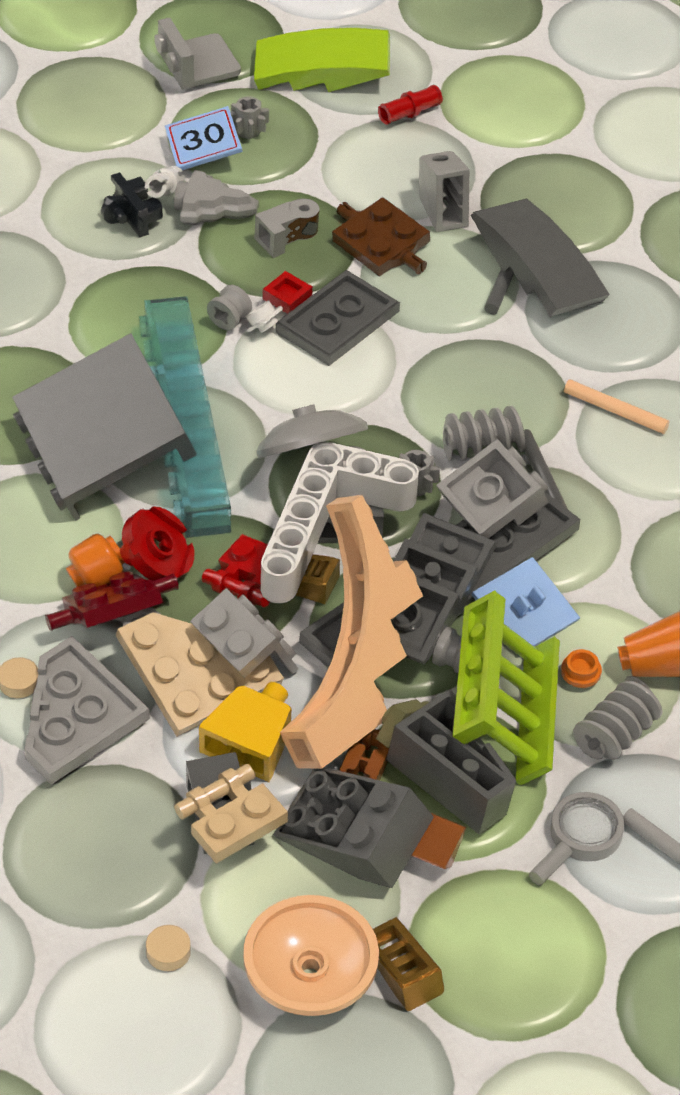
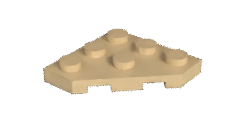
(185, 670)

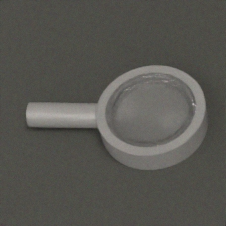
(582, 828)

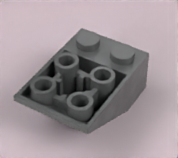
(356, 824)

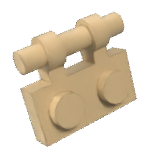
(236, 823)

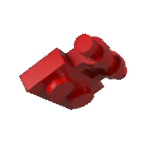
(240, 563)

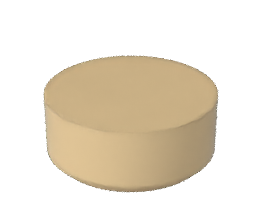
(18, 677)
(168, 948)

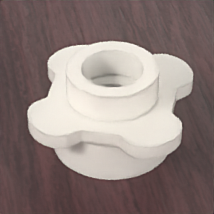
(263, 317)

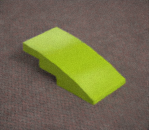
(323, 56)

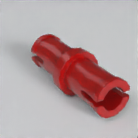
(410, 104)

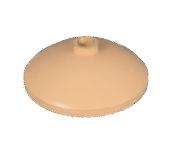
(311, 935)

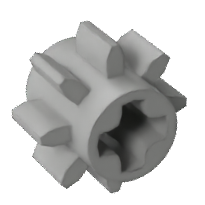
(249, 117)
(428, 472)

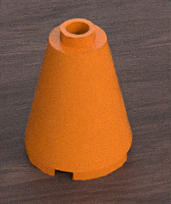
(653, 649)

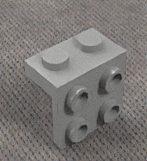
(196, 59)
(242, 634)

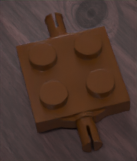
(381, 237)

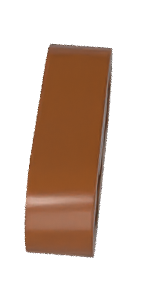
(357, 762)

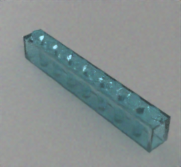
(176, 362)

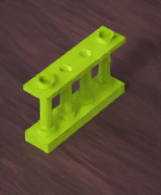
(480, 693)

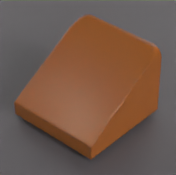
(440, 842)

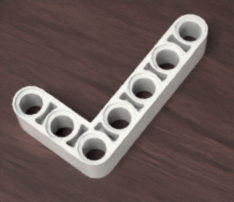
(326, 474)

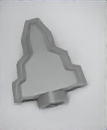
(210, 199)

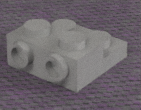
(494, 490)

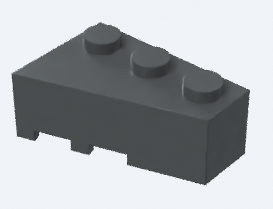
(461, 777)

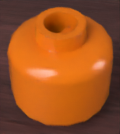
(94, 561)

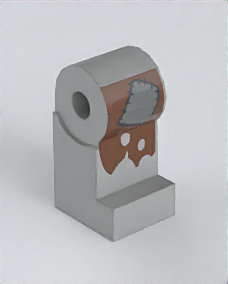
(286, 224)

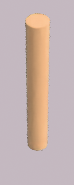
(616, 406)

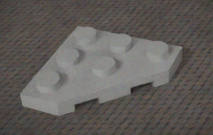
(76, 711)

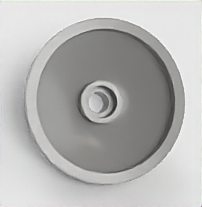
(309, 428)

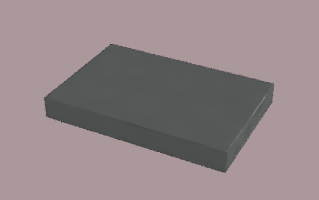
(337, 317)

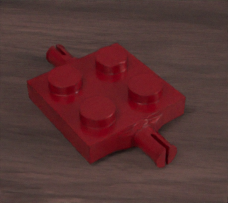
(120, 597)

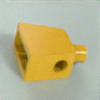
(249, 726)

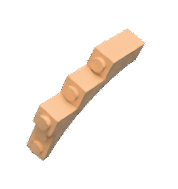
(368, 644)

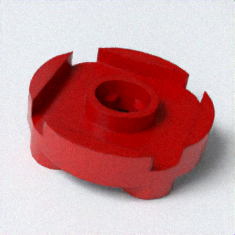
(143, 554)

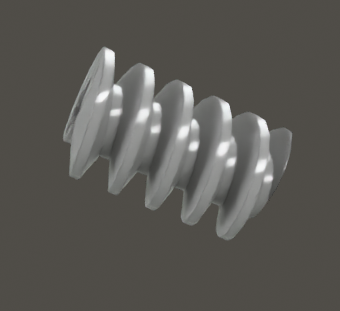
(482, 431)
(618, 720)

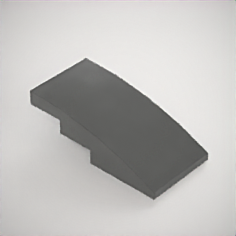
(540, 256)
(446, 569)

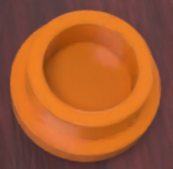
(581, 668)

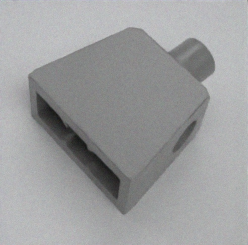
(445, 178)

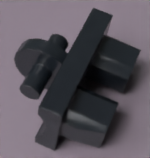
(127, 205)

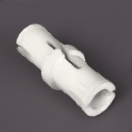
(157, 184)

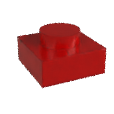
(287, 292)

